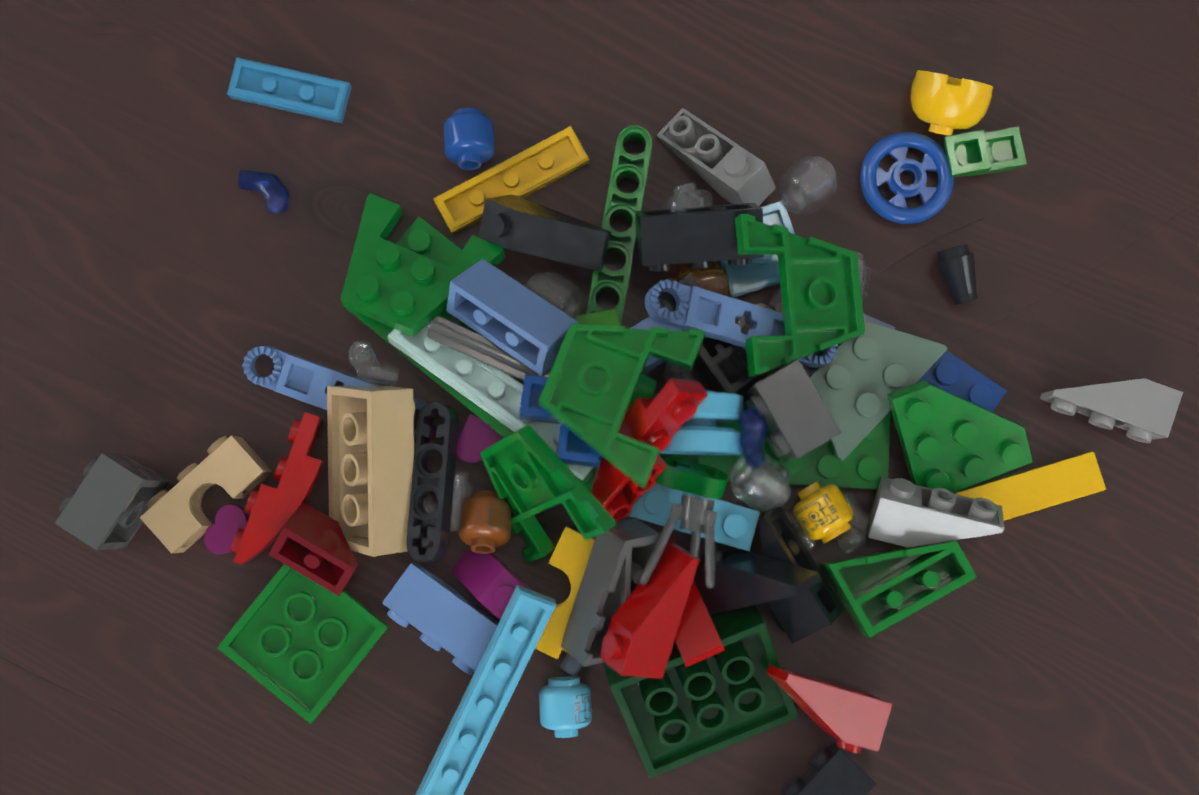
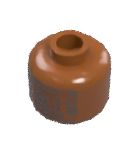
(485, 522)

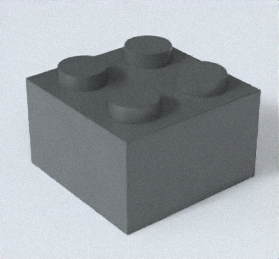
(793, 412)
(110, 501)

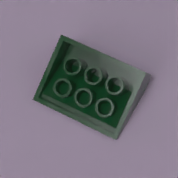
(708, 702)

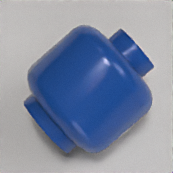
(469, 138)

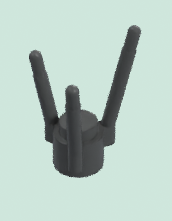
(697, 516)

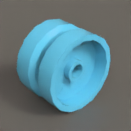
(701, 432)

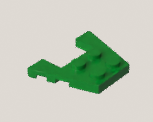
(397, 283)
(817, 294)
(597, 381)
(535, 480)

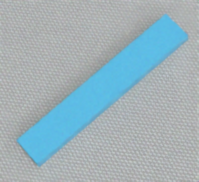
(488, 693)

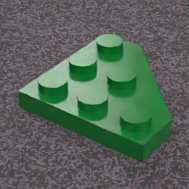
(954, 440)

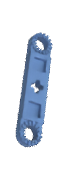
(717, 316)
(302, 377)

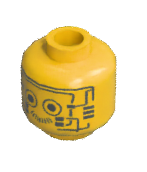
(823, 512)

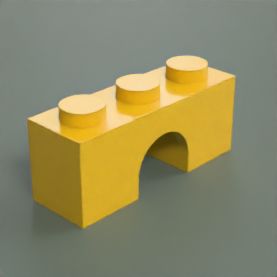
(571, 557)

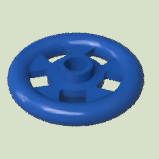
(933, 160)

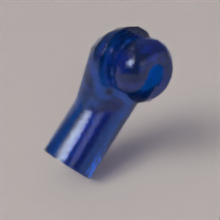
(270, 187)
(753, 436)

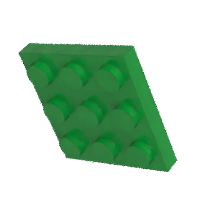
(302, 640)

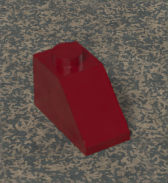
(316, 548)

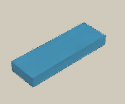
(289, 90)

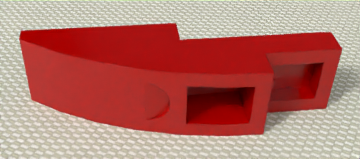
(651, 423)
(273, 507)

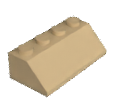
(371, 465)

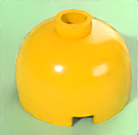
(949, 101)

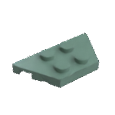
(864, 373)

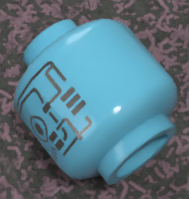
(565, 706)

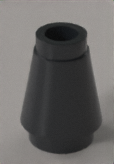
(958, 273)

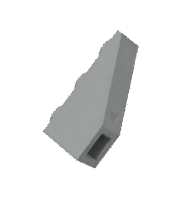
(717, 159)
(1135, 405)
(925, 516)

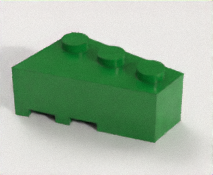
(897, 582)

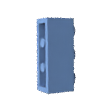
(509, 315)
(441, 615)

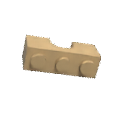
(178, 515)

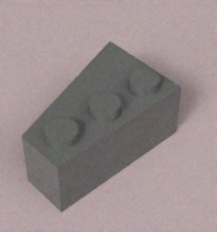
(608, 580)

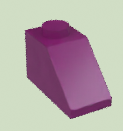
(488, 580)

